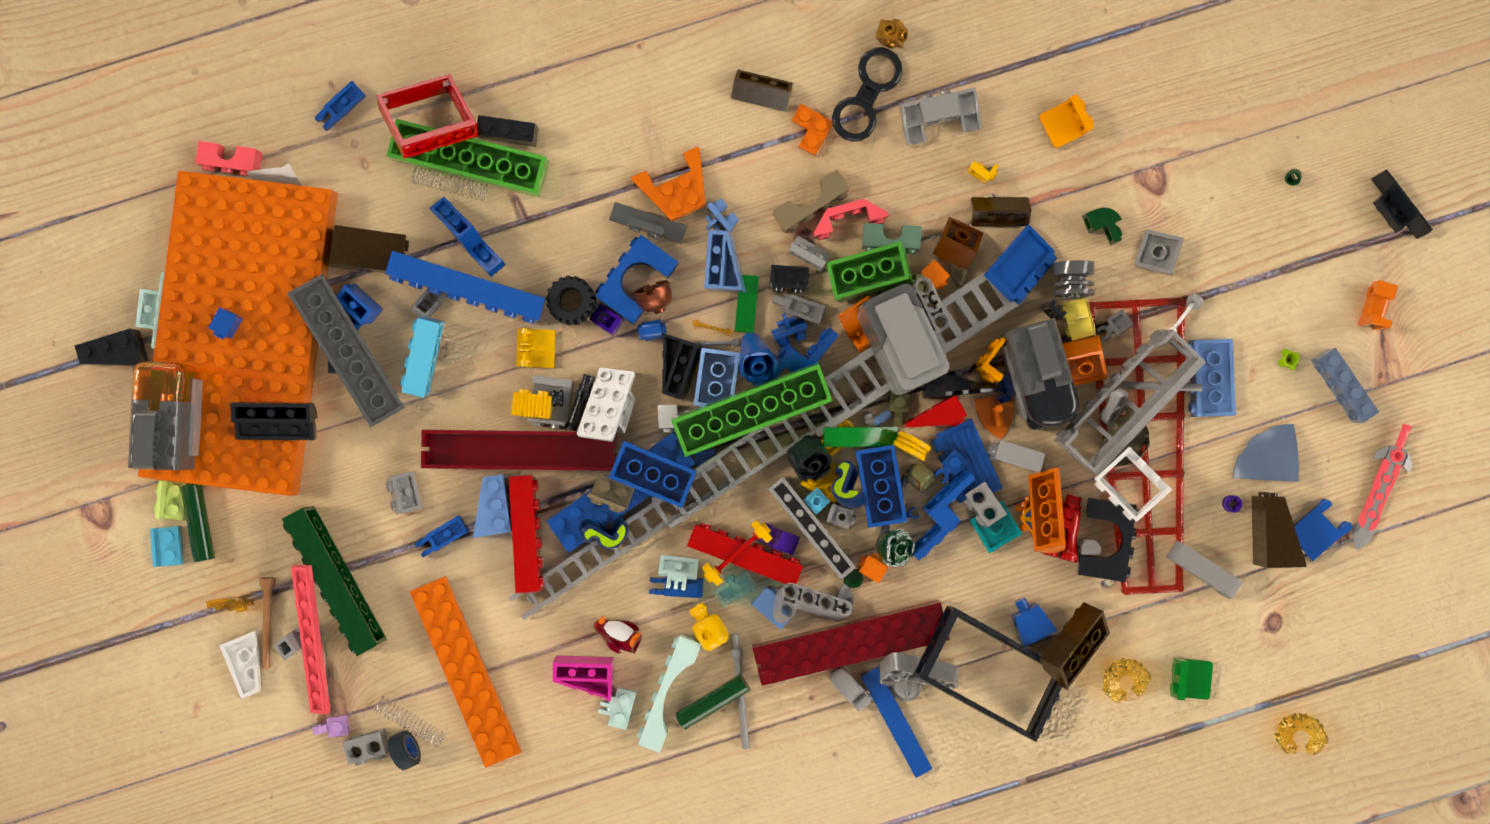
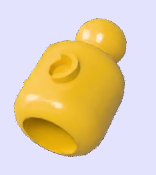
(709, 628)

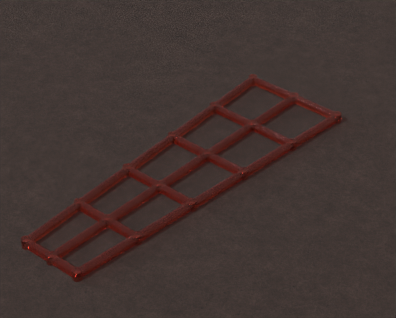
(1179, 416)

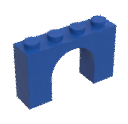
(641, 252)

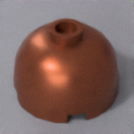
(654, 297)

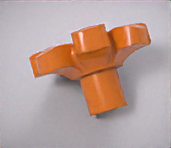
(1025, 504)

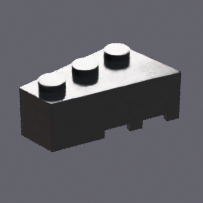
(116, 349)
(679, 365)

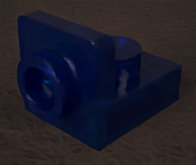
(1007, 388)

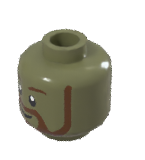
(920, 476)

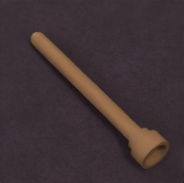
(267, 584)

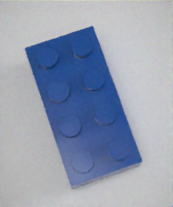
(653, 474)
(881, 486)

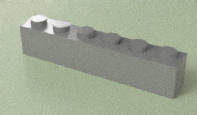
(811, 527)

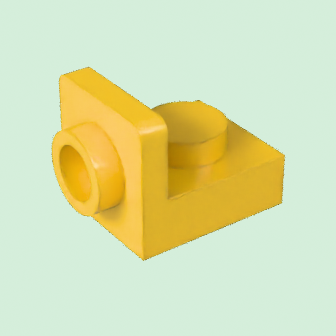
(979, 171)

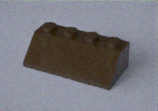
(1075, 644)

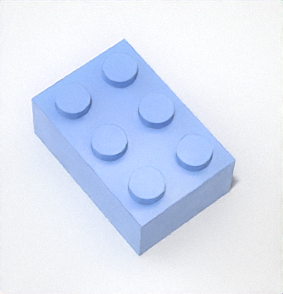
(716, 376)

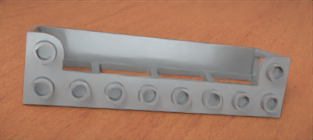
(1141, 415)

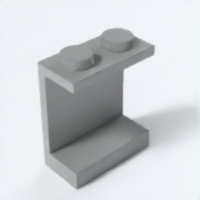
(559, 414)

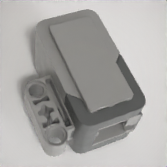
(904, 335)

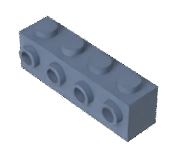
(1344, 386)

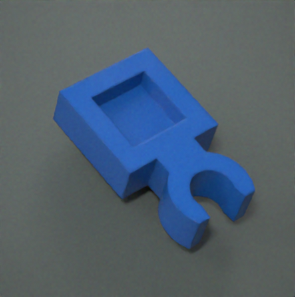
(952, 464)

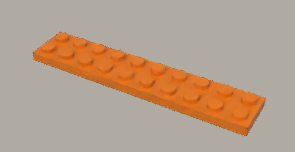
(465, 671)

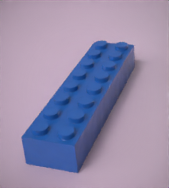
(464, 286)
(567, 521)

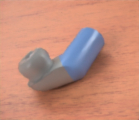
(871, 419)

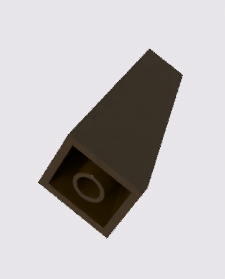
(365, 248)
(1274, 533)

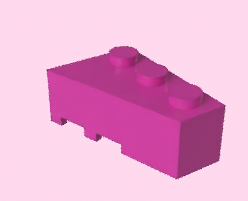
(585, 673)

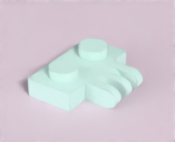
(678, 570)
(619, 708)

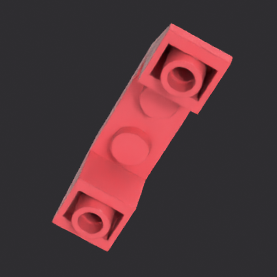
(874, 215)

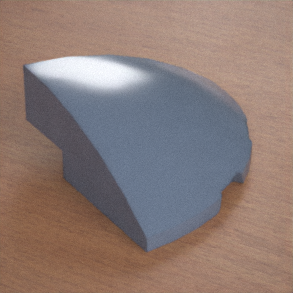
(1270, 456)

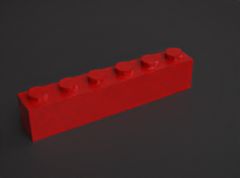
(525, 534)
(752, 558)

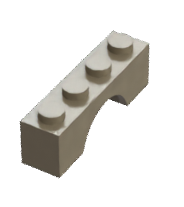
(791, 215)

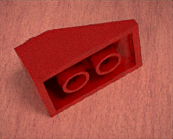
(943, 413)

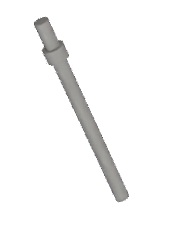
(736, 654)

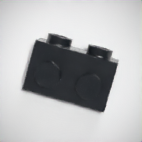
(790, 278)

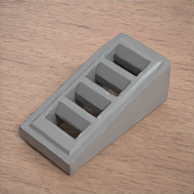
(424, 297)

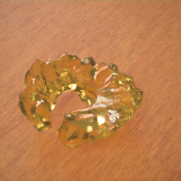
(1122, 668)
(1295, 722)

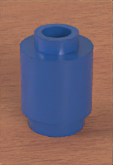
(652, 330)

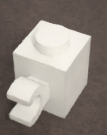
(665, 413)

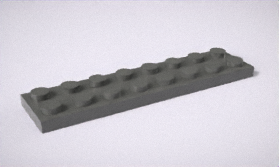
(346, 350)

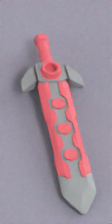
(1383, 483)

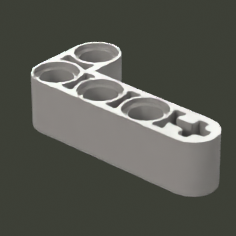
(1204, 569)
(835, 608)
(902, 666)

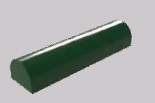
(197, 522)
(712, 701)

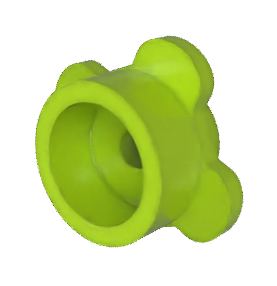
(1294, 359)

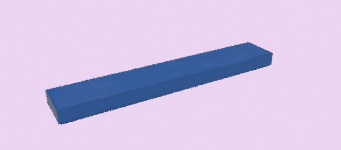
(896, 723)

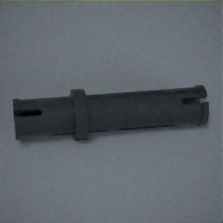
(586, 380)

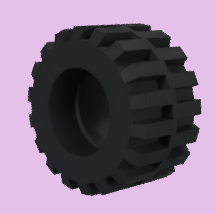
(559, 288)

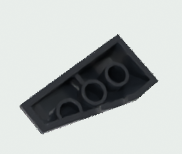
(950, 385)

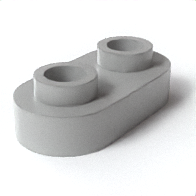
(1114, 406)

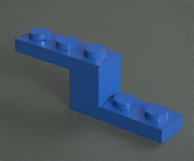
(467, 236)
(794, 360)
(941, 514)

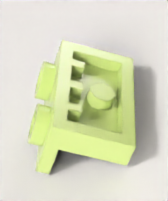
(169, 500)

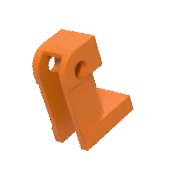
(1376, 305)

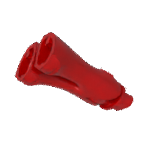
(1072, 519)

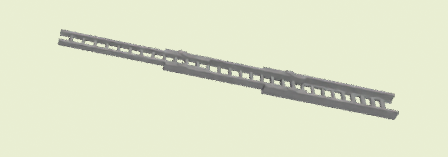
(839, 417)

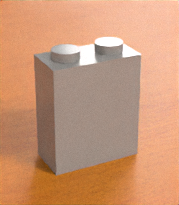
(1016, 455)

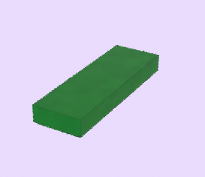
(747, 305)

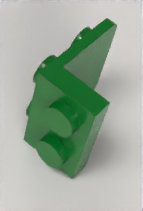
(1191, 679)

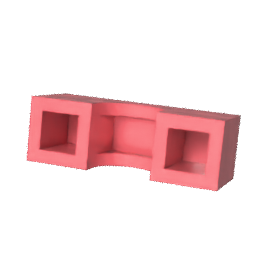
(211, 157)

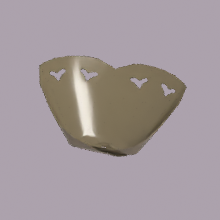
(1136, 443)

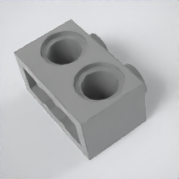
(989, 502)
(365, 743)

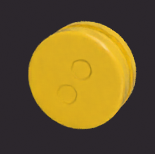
(911, 445)

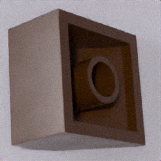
(958, 243)

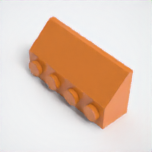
(1047, 511)

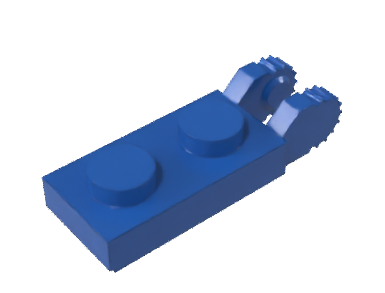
(340, 105)
(443, 535)
(693, 589)

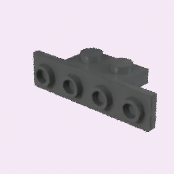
(651, 224)

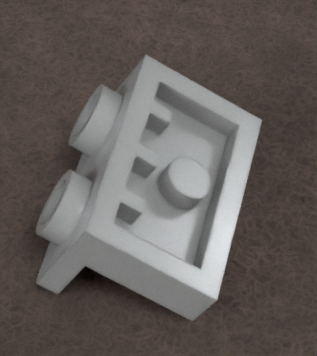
(809, 253)
(404, 493)

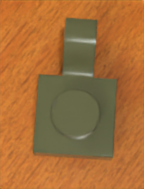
(898, 404)

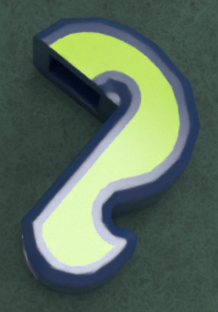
(843, 486)
(605, 538)

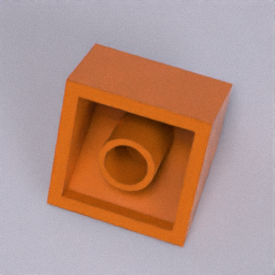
(1086, 360)

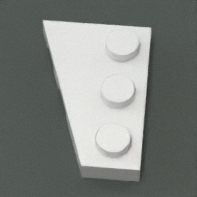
(244, 663)

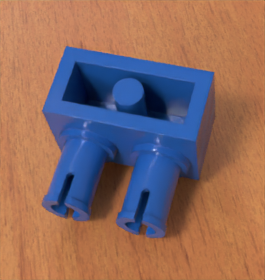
(358, 305)

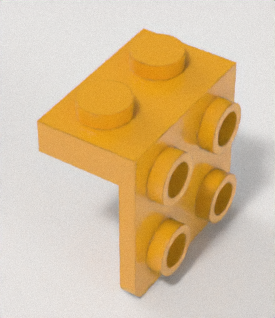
(1067, 121)
(987, 372)

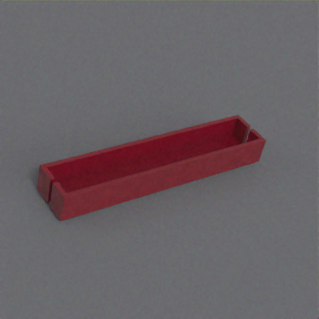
(516, 450)
(847, 642)

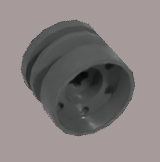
(1074, 278)

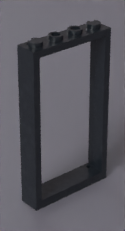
(935, 646)

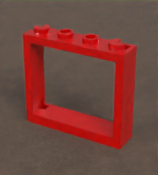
(436, 138)

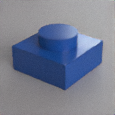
(703, 456)

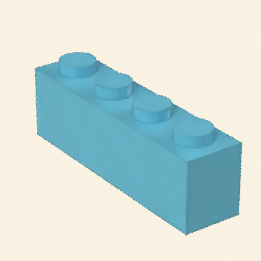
(422, 356)

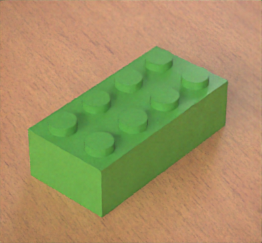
(869, 272)

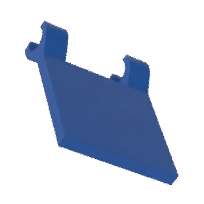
(1317, 532)

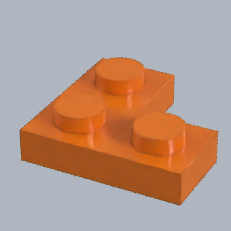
(816, 126)

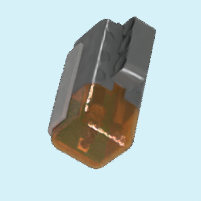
(165, 416)

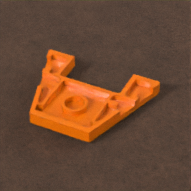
(680, 194)

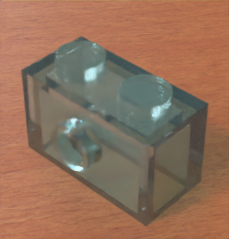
(734, 588)

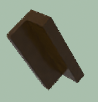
(761, 90)
(1000, 211)

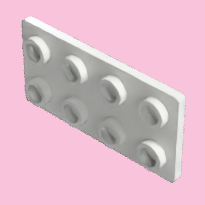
(608, 405)

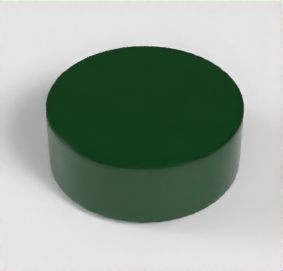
(853, 579)

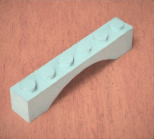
(655, 730)

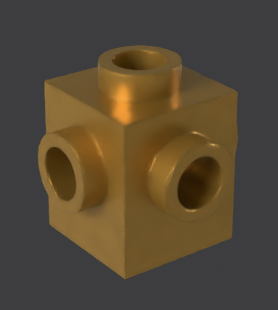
(891, 33)

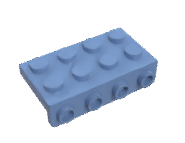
(1216, 379)

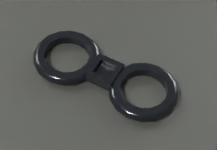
(867, 94)

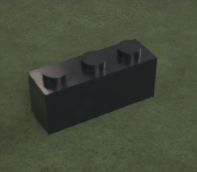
(507, 130)

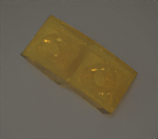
(232, 603)

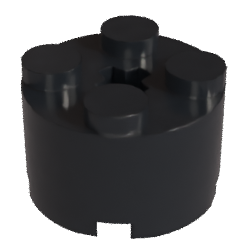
(809, 458)

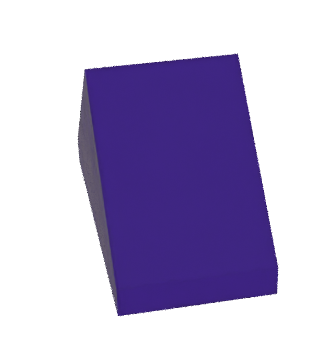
(606, 320)
(782, 540)

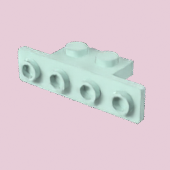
(149, 309)

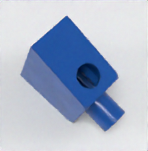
(1031, 622)

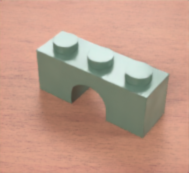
(874, 237)

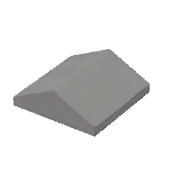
(1159, 252)

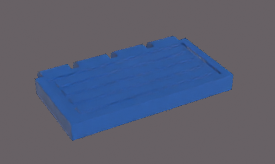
(1021, 265)
(968, 444)

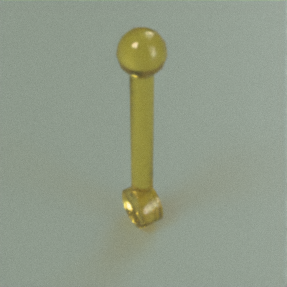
(696, 323)

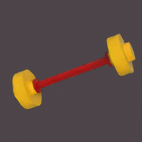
(712, 574)

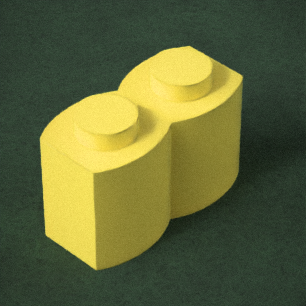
(1078, 319)

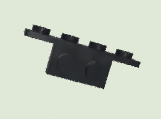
(1397, 206)

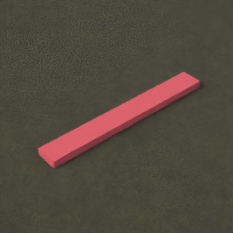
(310, 638)

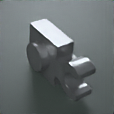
(1117, 324)

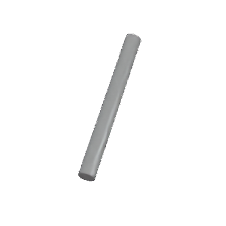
(1155, 385)

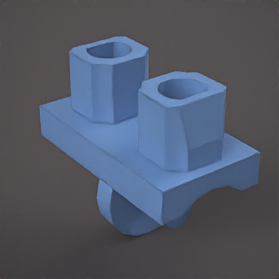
(716, 209)

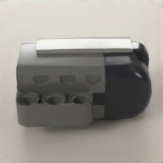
(1040, 375)

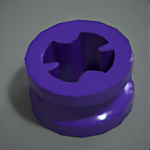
(1236, 508)

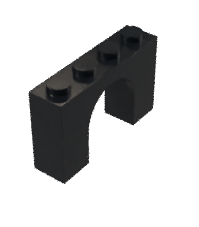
(1116, 565)

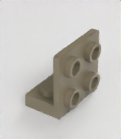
(611, 493)

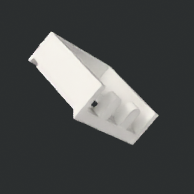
(1117, 499)

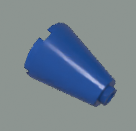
(756, 359)

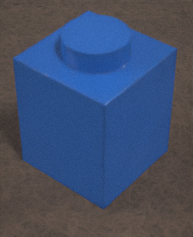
(225, 323)

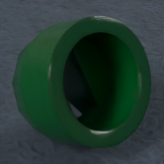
(1290, 178)

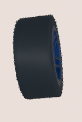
(404, 750)

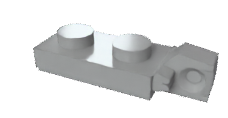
(800, 307)

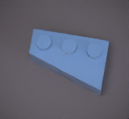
(722, 264)
(493, 507)

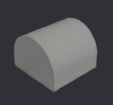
(1088, 547)

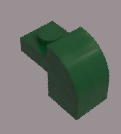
(1105, 219)

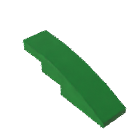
(859, 436)

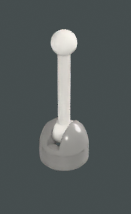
(1193, 302)

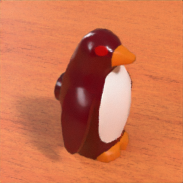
(619, 635)

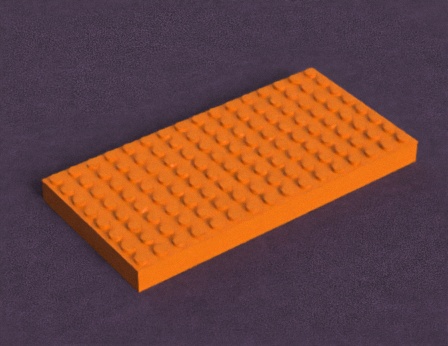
(243, 251)

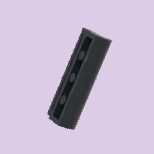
(274, 420)

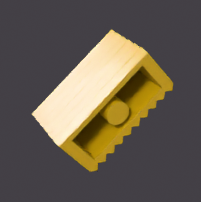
(532, 405)

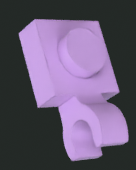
(335, 726)

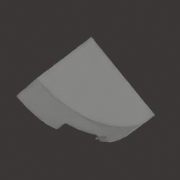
(845, 593)

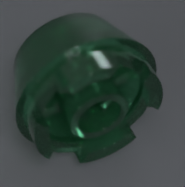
(895, 547)

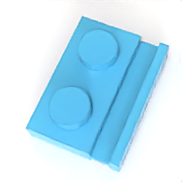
(166, 546)

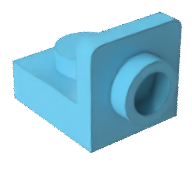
(816, 500)

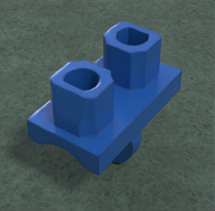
(787, 327)

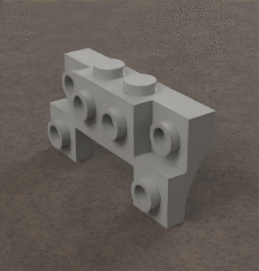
(939, 109)

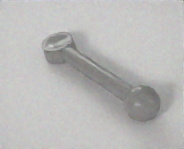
(734, 342)

